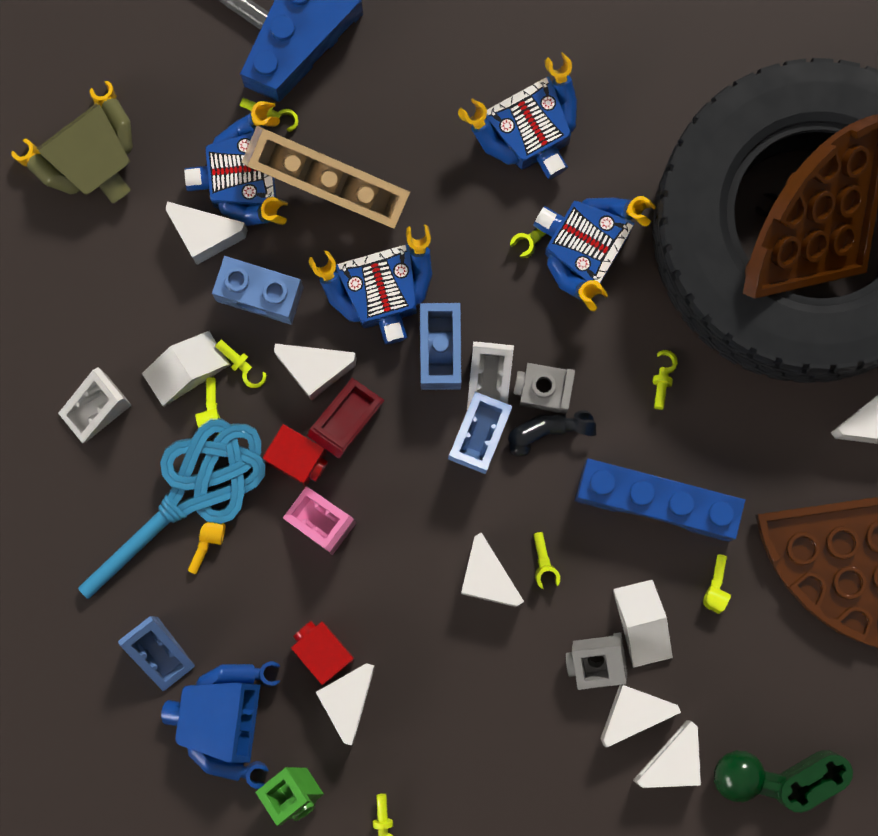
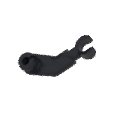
(542, 425)

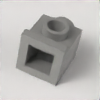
(554, 400)
(608, 672)

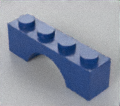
(660, 499)

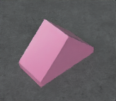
(319, 520)

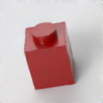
(296, 456)
(321, 651)

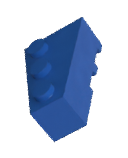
(293, 40)

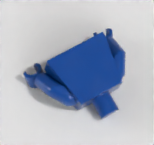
(219, 720)

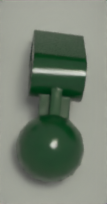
(742, 777)

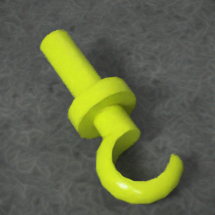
(248, 104)
(239, 362)
(662, 380)
(382, 822)

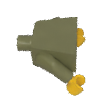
(86, 151)

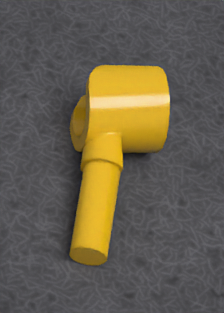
(209, 533)

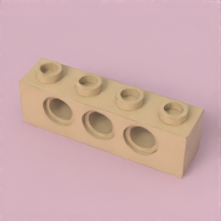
(325, 177)

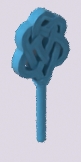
(170, 510)

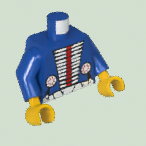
(530, 123)
(234, 187)
(588, 241)
(380, 285)

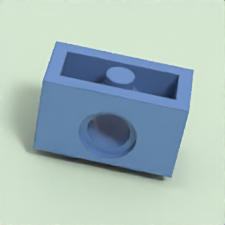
(258, 290)
(440, 346)

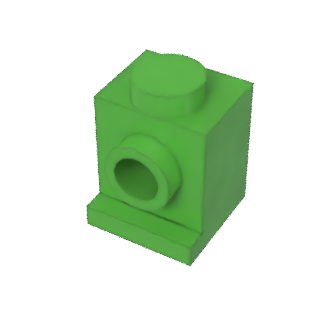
(290, 795)

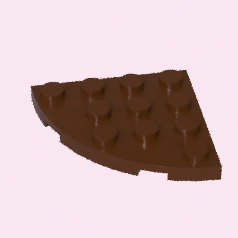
(821, 217)
(829, 562)

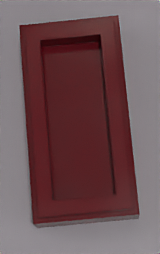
(345, 418)

